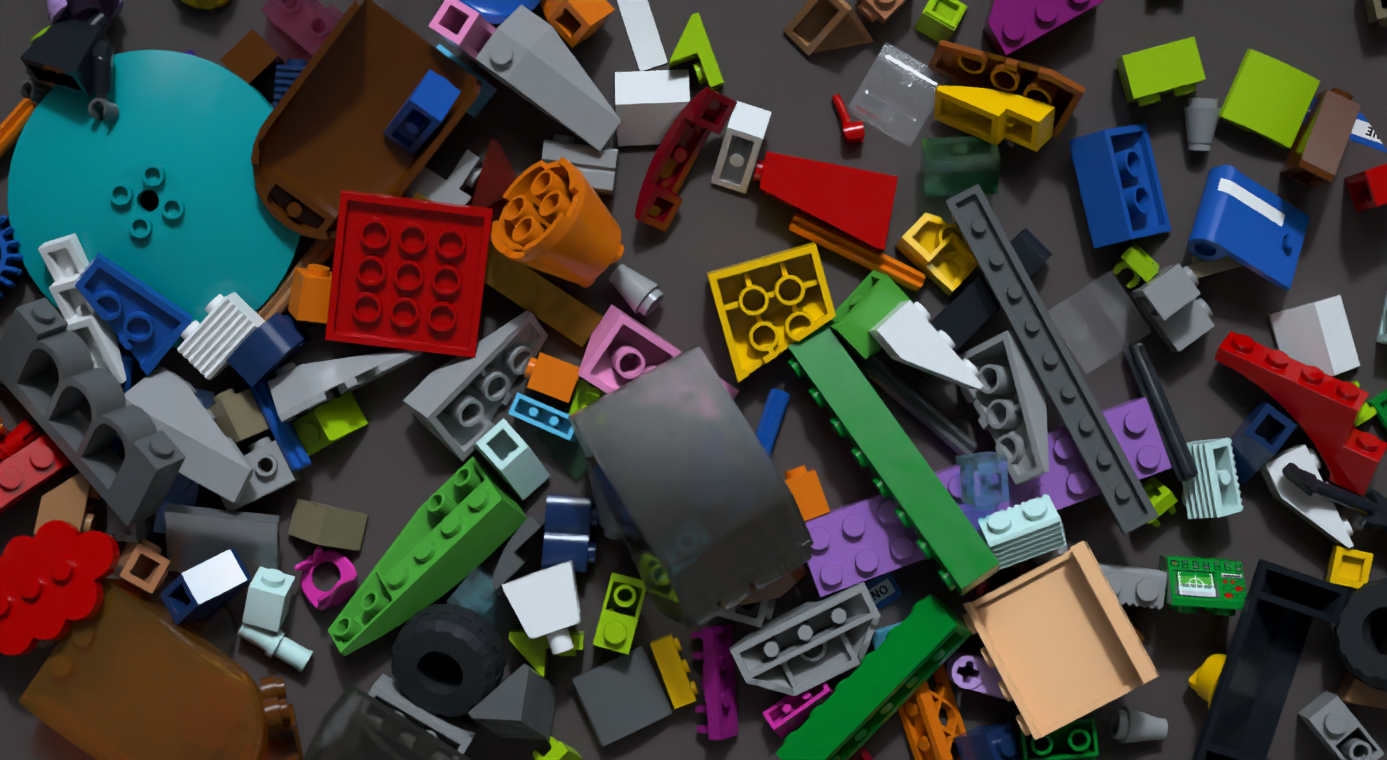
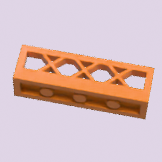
(921, 719)

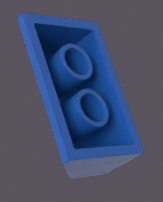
(1119, 185)

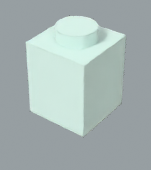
(268, 599)

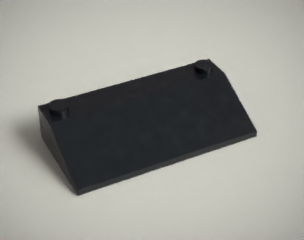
(1264, 660)

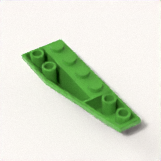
(430, 555)

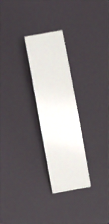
(66, 263)

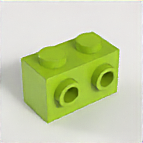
(1160, 71)

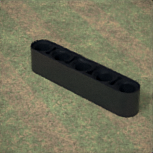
(976, 301)

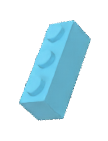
(542, 416)

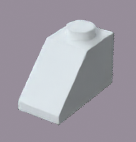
(741, 147)

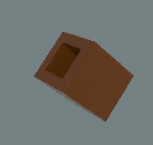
(252, 59)

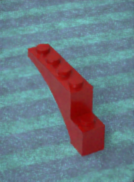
(1318, 402)
(29, 470)

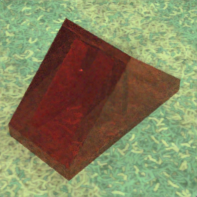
(494, 178)

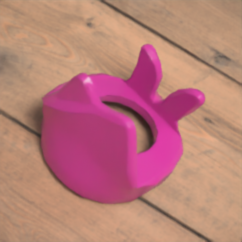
(342, 589)

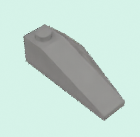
(541, 69)
(467, 391)
(1011, 405)
(209, 454)

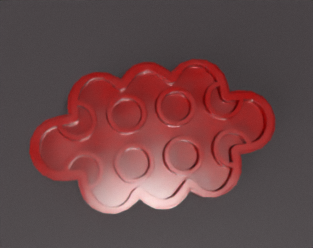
(51, 583)

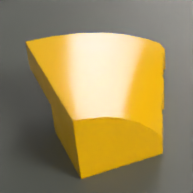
(938, 252)

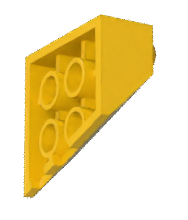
(770, 304)

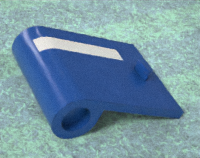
(1248, 225)

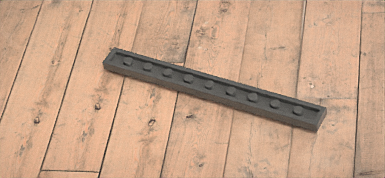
(1051, 359)

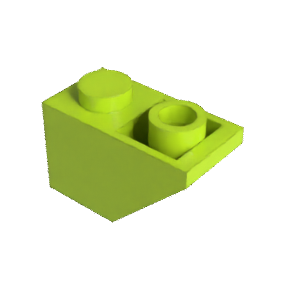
(620, 613)

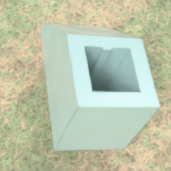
(512, 459)

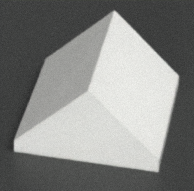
(649, 104)
(1316, 335)

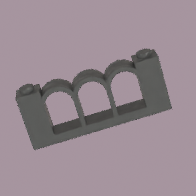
(151, 459)

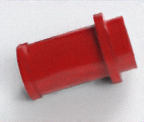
(18, 438)

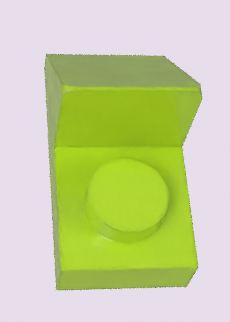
(694, 45)
(329, 423)
(536, 649)

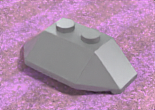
(809, 642)

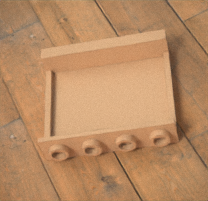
(1059, 641)

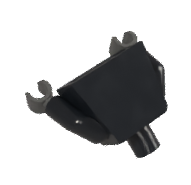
(75, 60)

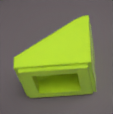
(940, 18)

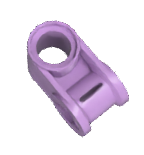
(982, 678)

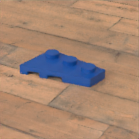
(136, 312)

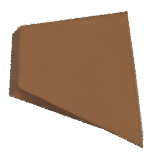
(827, 26)

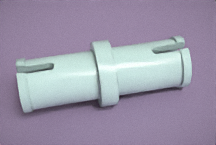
(276, 645)

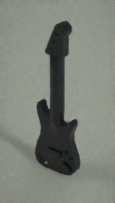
(1374, 508)

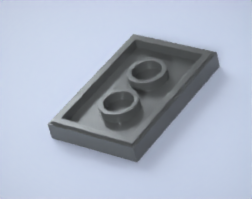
(203, 533)

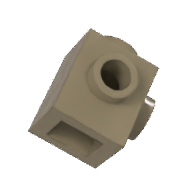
(238, 415)

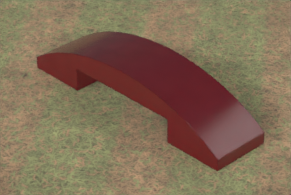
(677, 154)

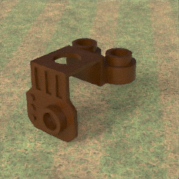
(279, 718)

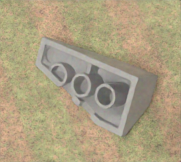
(309, 385)

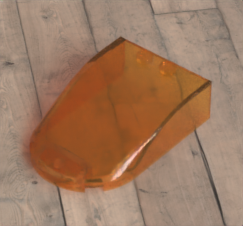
(146, 688)

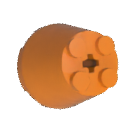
(557, 224)

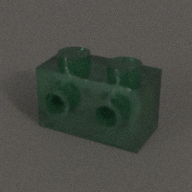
(958, 164)

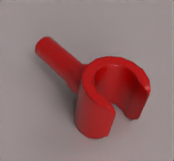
(852, 131)

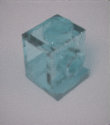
(994, 479)
(476, 591)

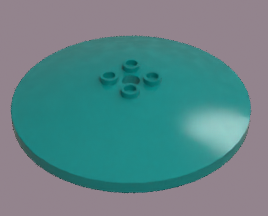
(189, 139)

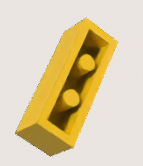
(674, 670)

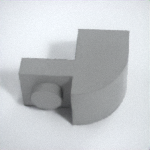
(450, 191)

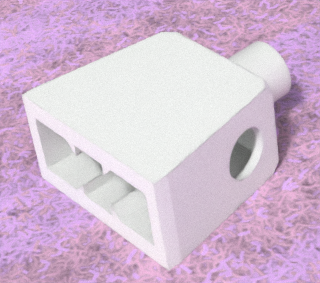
(547, 604)

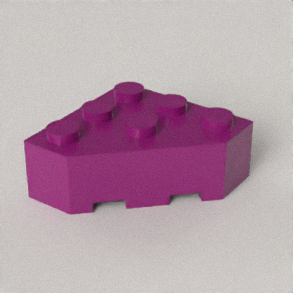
(1019, 23)

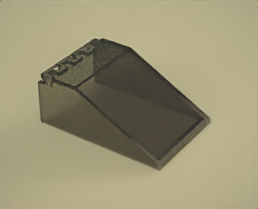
(691, 489)

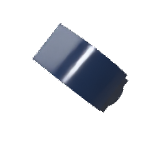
(268, 348)

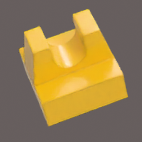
(1349, 567)

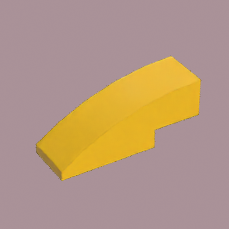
(995, 115)

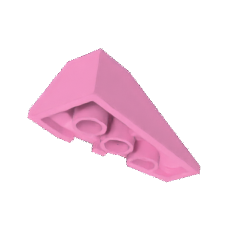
(623, 351)

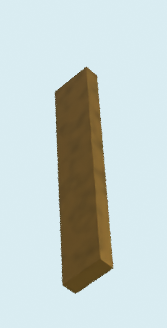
(539, 295)

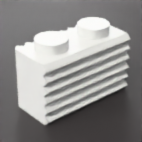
(219, 334)

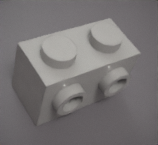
(270, 473)

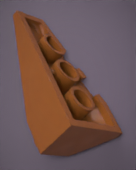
(996, 72)

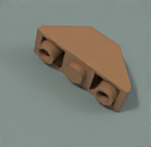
(71, 503)

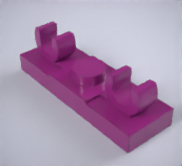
(718, 682)

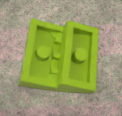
(1269, 98)

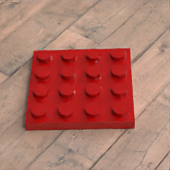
(408, 273)

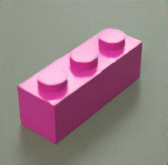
(794, 710)

